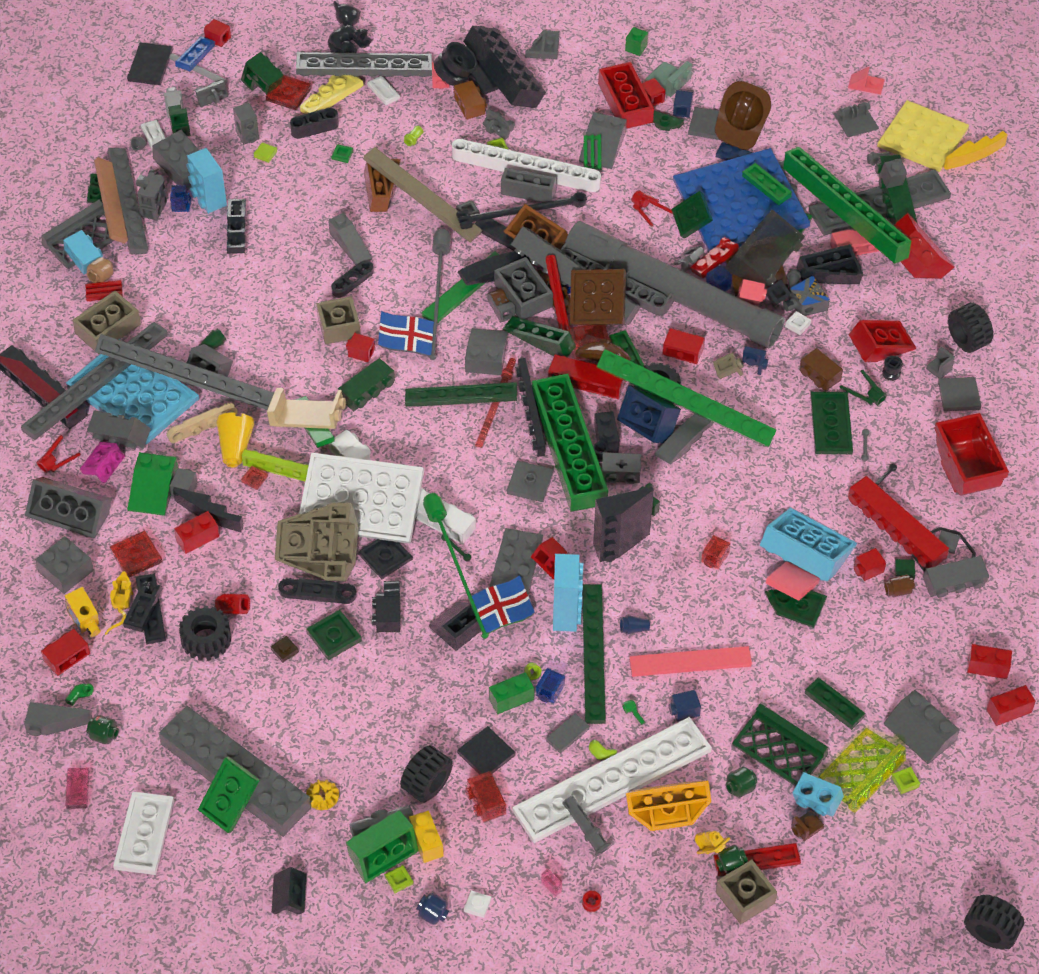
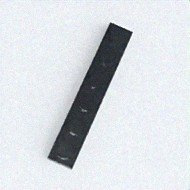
(531, 413)

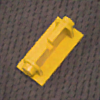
(710, 842)

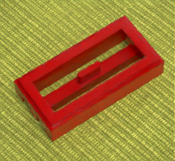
(103, 289)

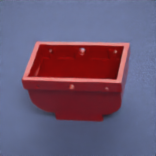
(969, 454)

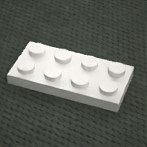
(144, 833)

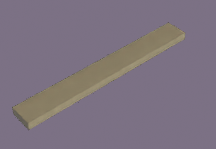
(419, 192)

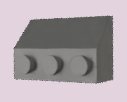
(922, 727)

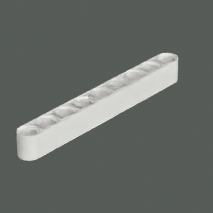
(500, 158)

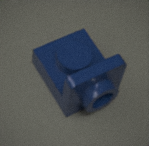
(755, 357)

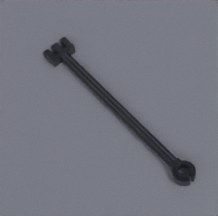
(466, 220)

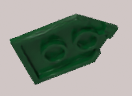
(803, 611)

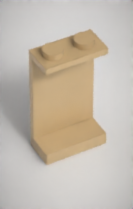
(305, 412)

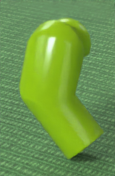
(599, 751)

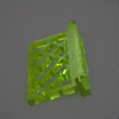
(876, 776)

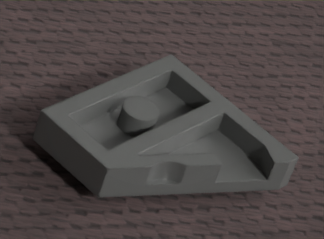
(544, 46)

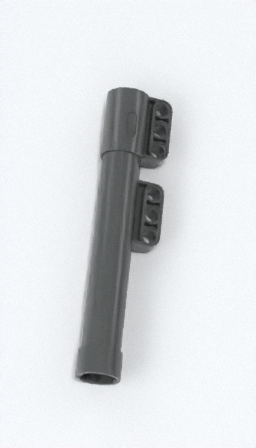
(668, 284)

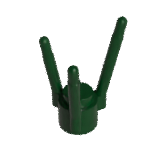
(875, 394)

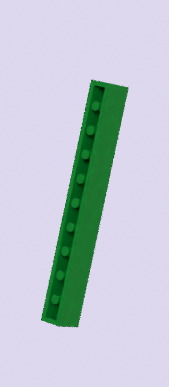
(847, 205)
(686, 398)

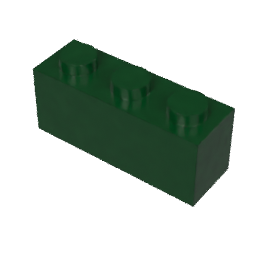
(367, 384)

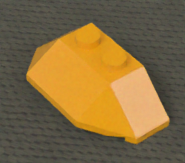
(669, 804)

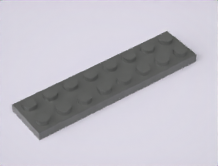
(363, 64)
(923, 188)

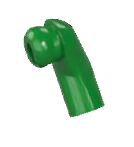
(79, 691)

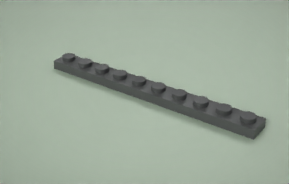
(184, 372)
(88, 385)

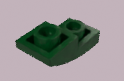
(93, 190)

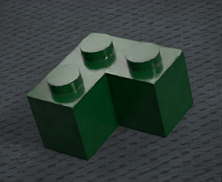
(261, 73)

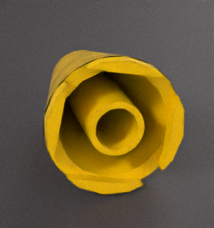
(234, 436)

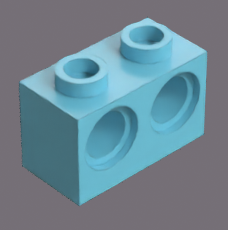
(820, 790)

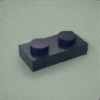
(729, 152)

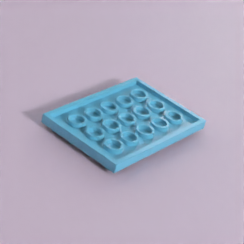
(140, 394)

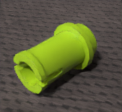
(412, 137)

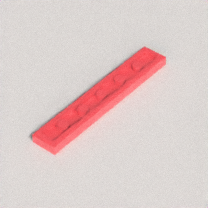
(690, 661)

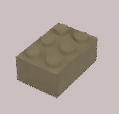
(110, 317)

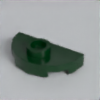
(666, 122)

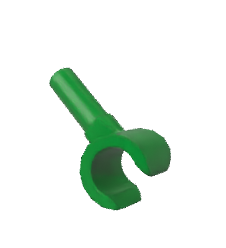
(630, 706)

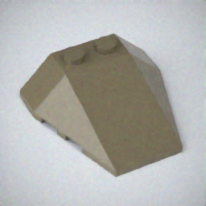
(320, 541)

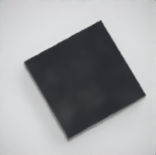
(385, 556)
(486, 752)

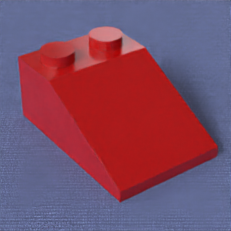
(880, 339)

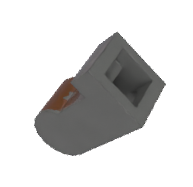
(501, 304)

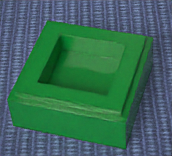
(342, 153)

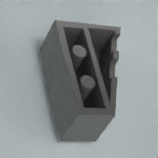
(118, 430)

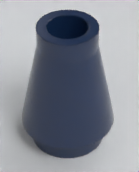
(633, 624)

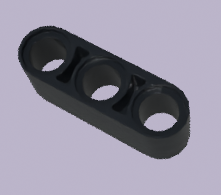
(314, 123)

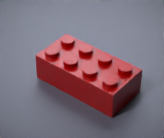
(626, 94)

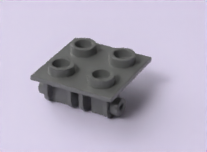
(856, 119)

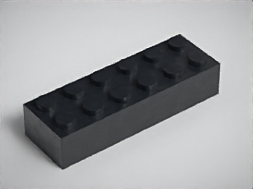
(504, 66)

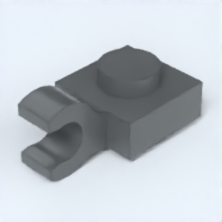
(691, 255)

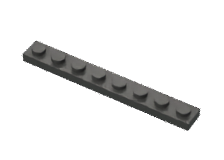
(134, 227)

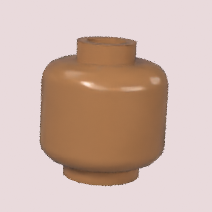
(99, 270)

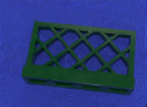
(787, 730)

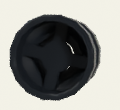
(892, 368)

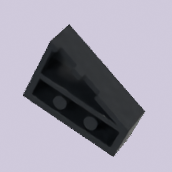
(831, 266)

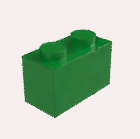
(511, 693)

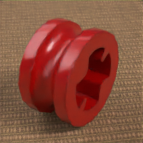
(591, 894)

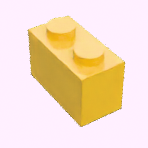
(427, 836)

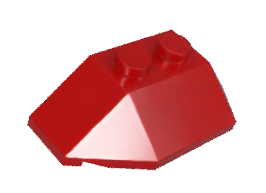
(924, 256)

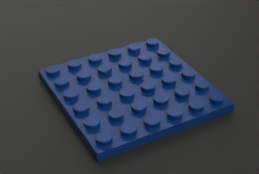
(734, 201)

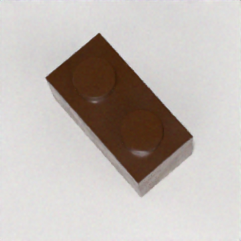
(821, 369)

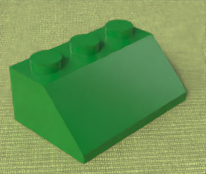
(382, 846)

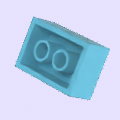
(206, 180)

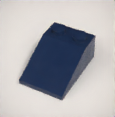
(648, 414)

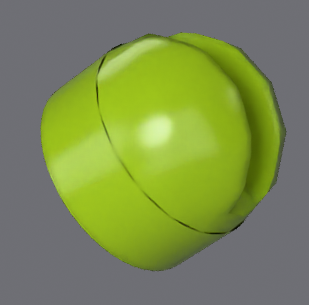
(537, 671)

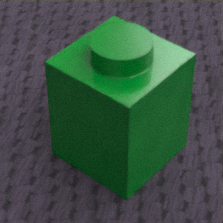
(636, 41)

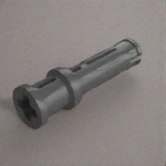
(592, 833)

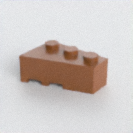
(378, 188)

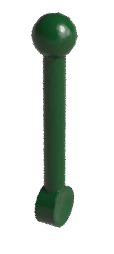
(467, 557)

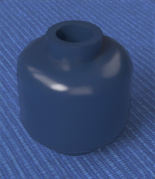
(432, 908)

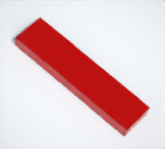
(770, 857)

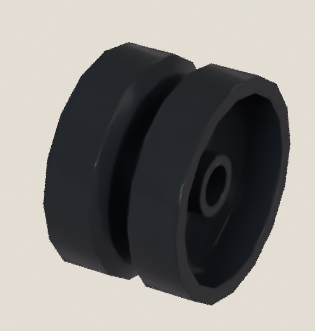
(455, 63)

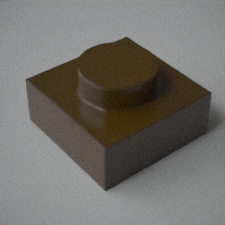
(284, 649)

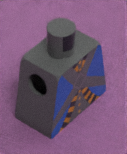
(807, 298)

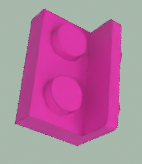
(103, 461)

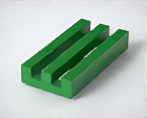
(599, 144)

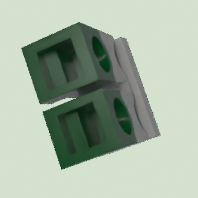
(176, 112)

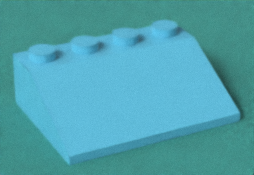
(807, 544)

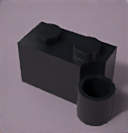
(606, 434)
(387, 608)

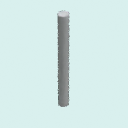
(202, 71)

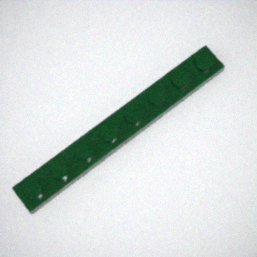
(593, 654)

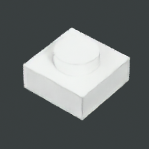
(798, 323)
(477, 904)

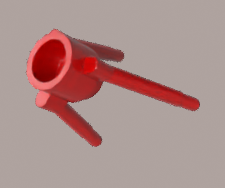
(642, 200)
(47, 461)

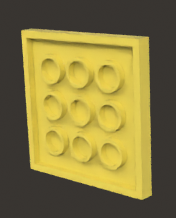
(923, 135)

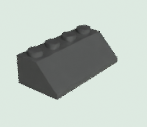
(67, 506)

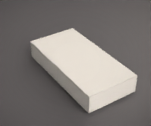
(383, 90)

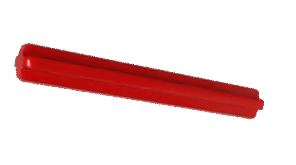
(557, 293)

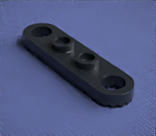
(317, 590)

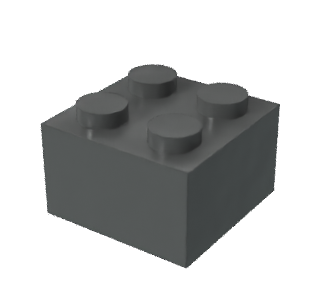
(64, 565)

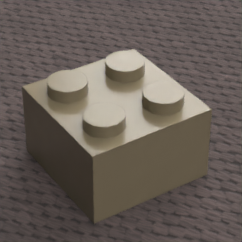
(338, 319)
(746, 892)

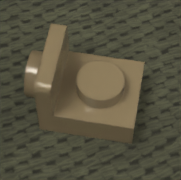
(728, 365)

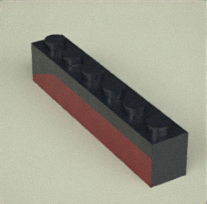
(36, 382)

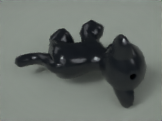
(340, 39)

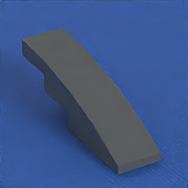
(682, 439)

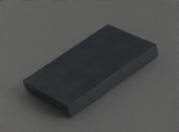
(150, 63)

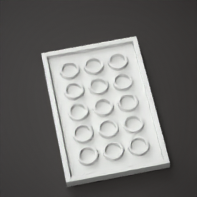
(381, 493)

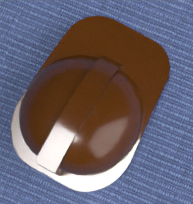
(742, 114)

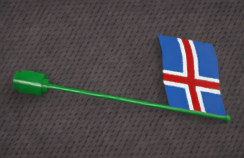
(495, 605)

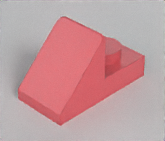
(863, 82)

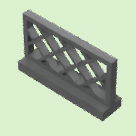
(71, 226)

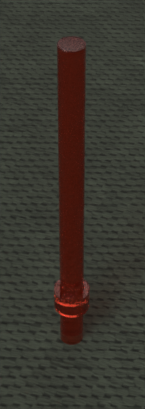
(506, 375)

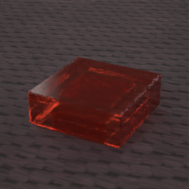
(254, 477)

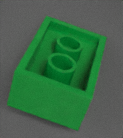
(151, 483)

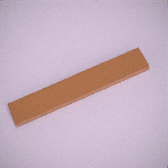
(111, 200)

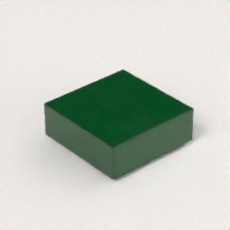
(905, 567)

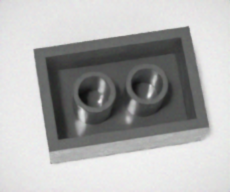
(172, 157)
(524, 288)

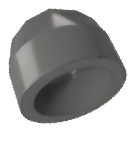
(138, 142)

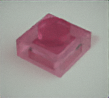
(551, 882)

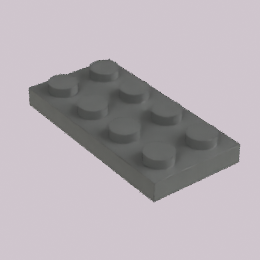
(515, 557)

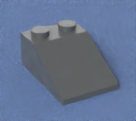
(612, 135)
(485, 351)

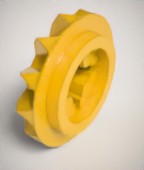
(331, 797)

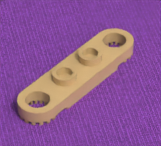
(199, 423)

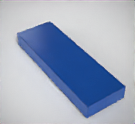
(195, 53)

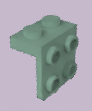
(671, 77)

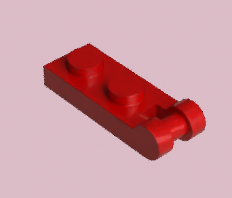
(714, 257)

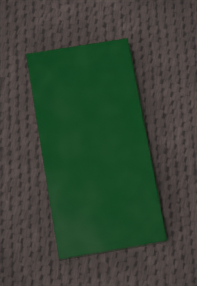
(831, 423)

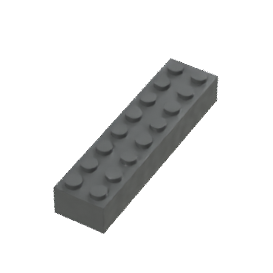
(204, 749)

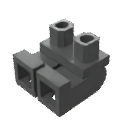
(151, 195)

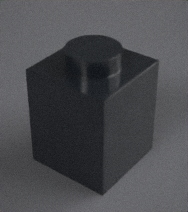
(777, 293)

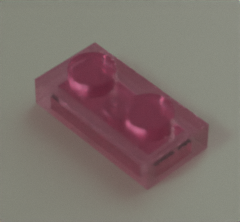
(77, 788)

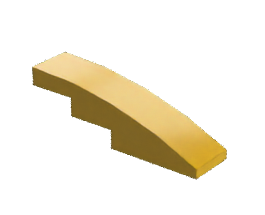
(973, 152)

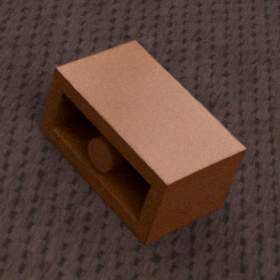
(469, 100)

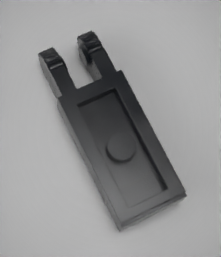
(142, 607)

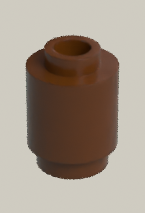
(899, 586)

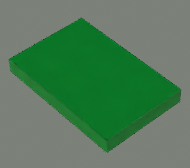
(228, 794)

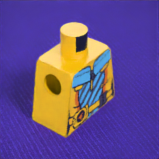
(82, 612)

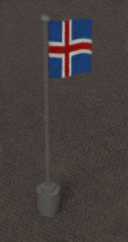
(415, 333)

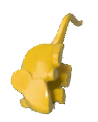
(121, 597)

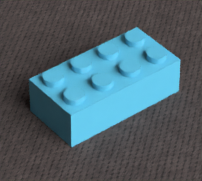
(567, 592)

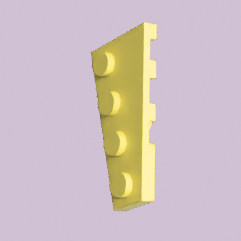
(331, 93)

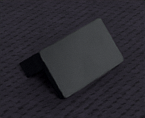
(289, 891)

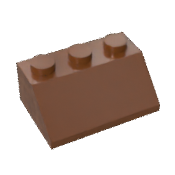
(539, 224)

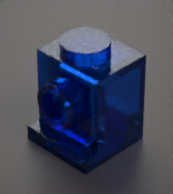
(180, 199)

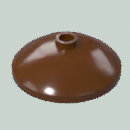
(594, 350)

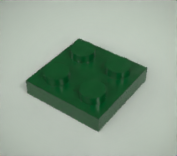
(692, 214)
(334, 635)

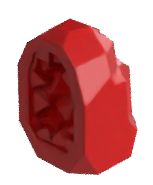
(233, 603)

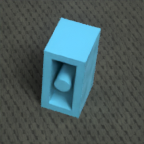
(81, 250)

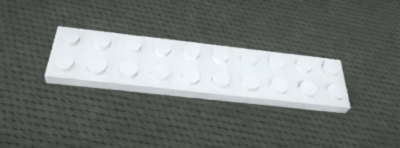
(612, 778)

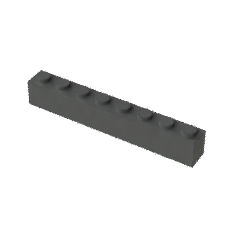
(537, 249)

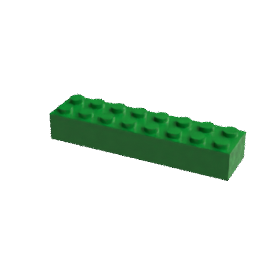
(569, 442)

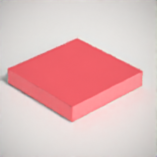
(792, 580)

